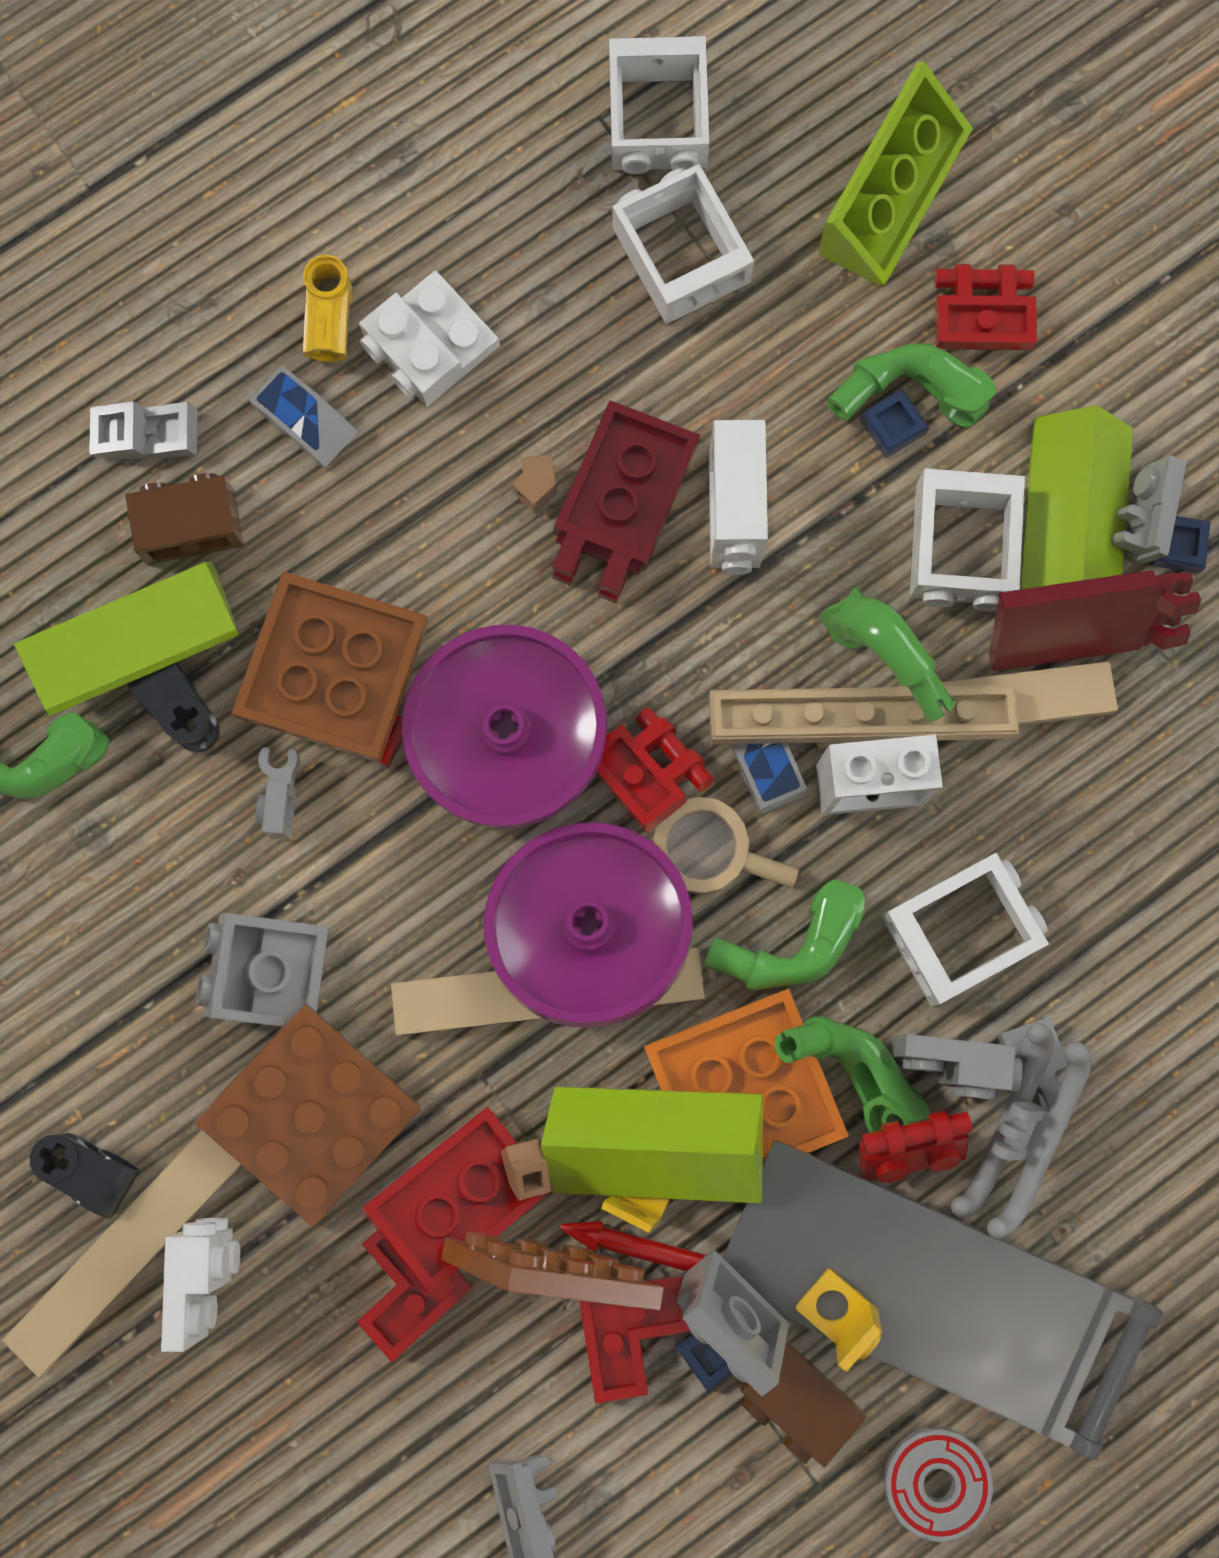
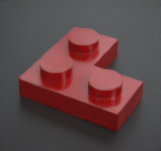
(406, 1308)
(615, 1337)

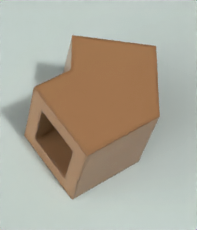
(536, 482)
(526, 1169)

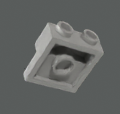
(261, 969)
(969, 1066)
(734, 1321)

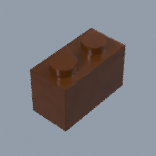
(184, 518)
(806, 1408)

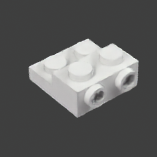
(427, 338)
(194, 1266)

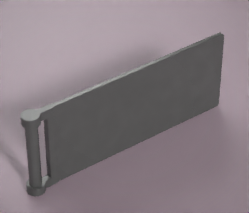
(947, 1295)

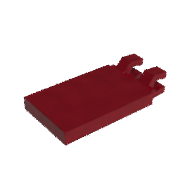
(622, 496)
(1091, 618)

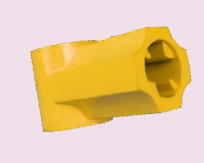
(326, 312)

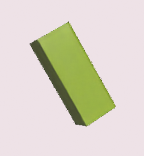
(896, 179)
(1074, 495)
(128, 638)
(655, 1144)

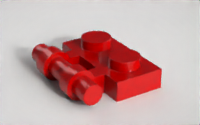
(985, 321)
(639, 781)
(902, 1149)

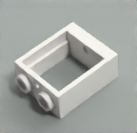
(650, 62)
(703, 284)
(971, 491)
(737, 495)
(896, 769)
(919, 952)

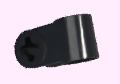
(174, 701)
(93, 1176)

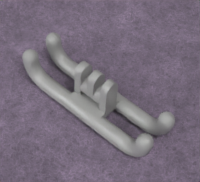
(1027, 1133)

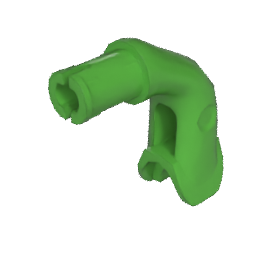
(960, 390)
(874, 624)
(69, 748)
(836, 916)
(868, 1063)

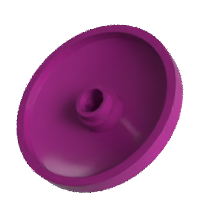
(504, 726)
(588, 925)

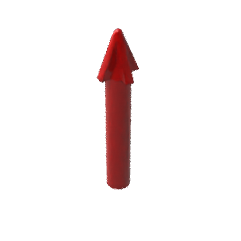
(596, 1236)

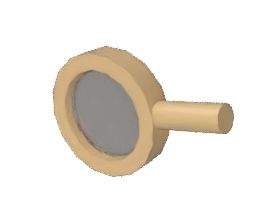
(712, 847)

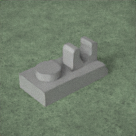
(1153, 511)
(518, 1504)

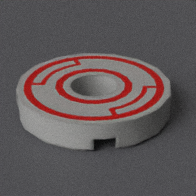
(963, 1505)

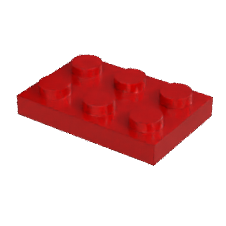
(445, 1195)

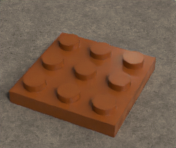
(330, 666)
(308, 1114)
(550, 1272)

